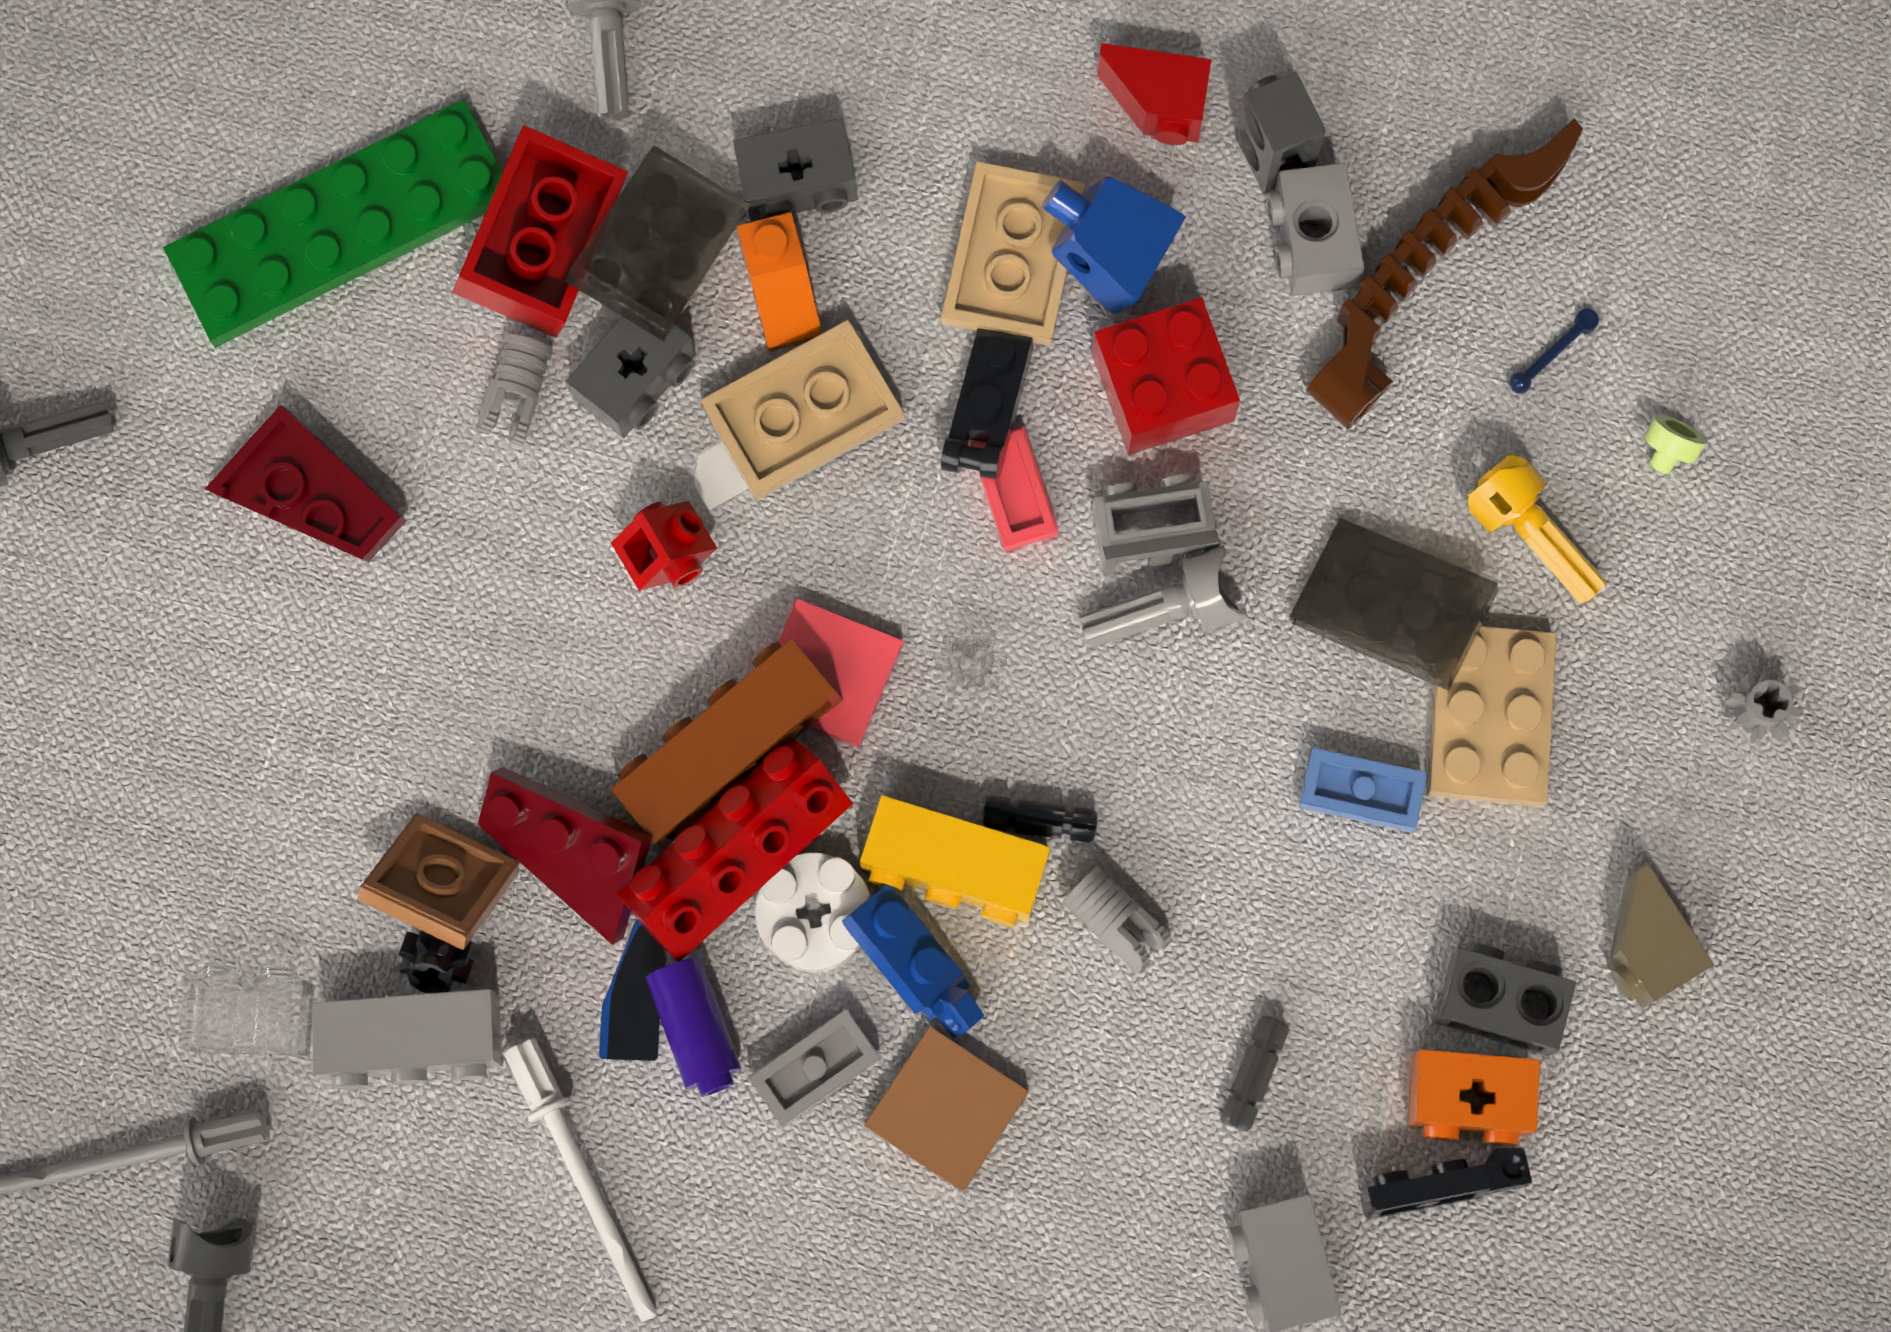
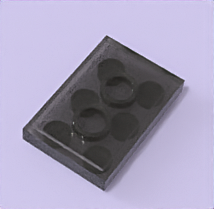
(658, 243)
(1394, 603)

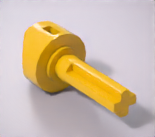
(1509, 496)

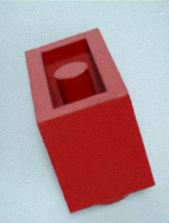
(1157, 90)

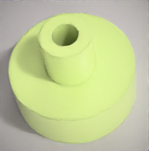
(1673, 442)

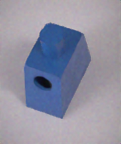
(1111, 238)

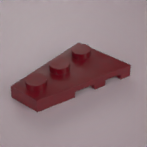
(307, 487)
(567, 847)

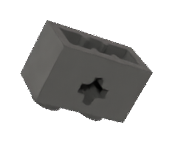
(816, 151)
(630, 401)

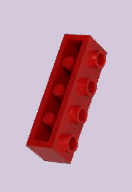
(735, 848)

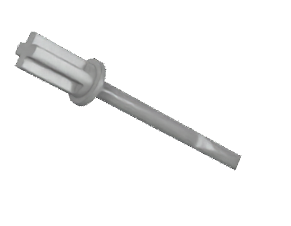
(198, 1140)

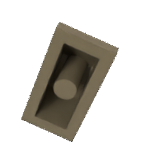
(1653, 942)

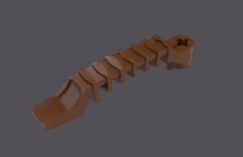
(1350, 380)

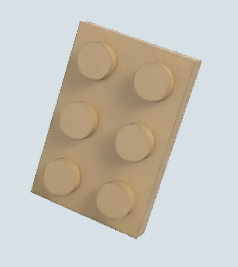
(1004, 256)
(802, 410)
(1496, 721)

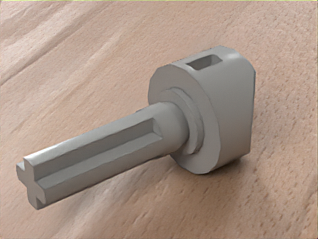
(607, 51)
(1198, 594)

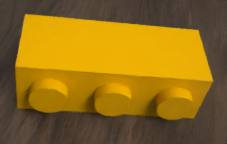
(954, 861)

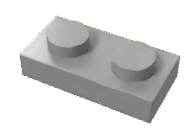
(814, 1068)

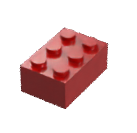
(537, 229)

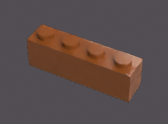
(724, 742)

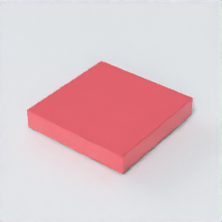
(853, 662)

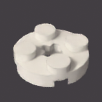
(793, 938)

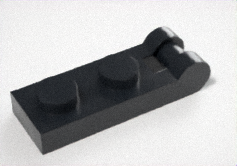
(988, 403)

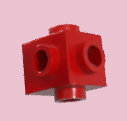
(664, 545)

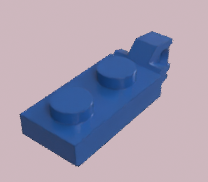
(913, 960)

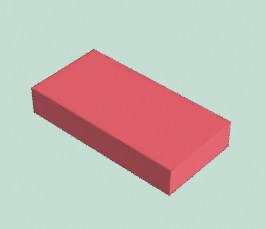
(1019, 497)

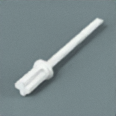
(545, 1102)

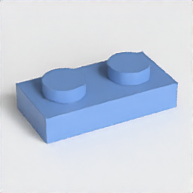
(1363, 790)

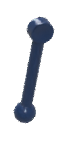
(1585, 322)

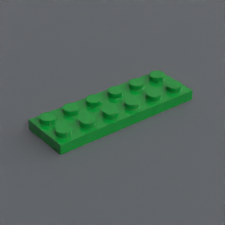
(336, 223)

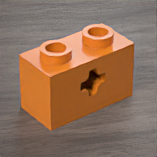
(1506, 1082)

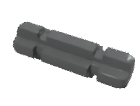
(1254, 1073)

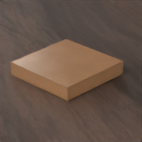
(438, 881)
(946, 1109)

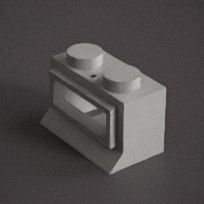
(1155, 543)

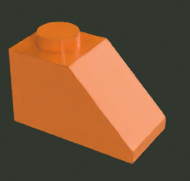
(779, 281)

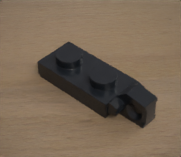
(1450, 1184)

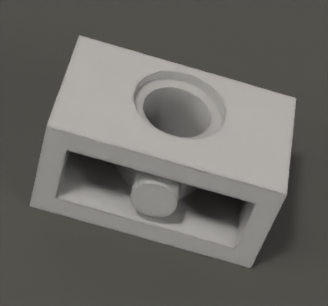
(1322, 198)

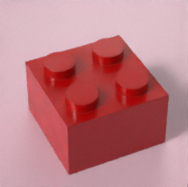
(1165, 376)

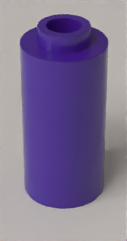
(694, 1026)

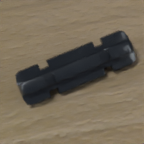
(1040, 818)

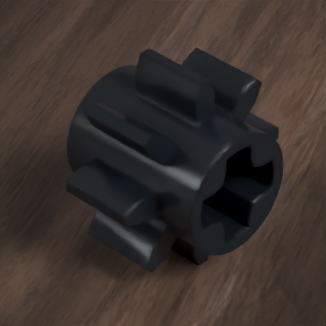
(433, 962)

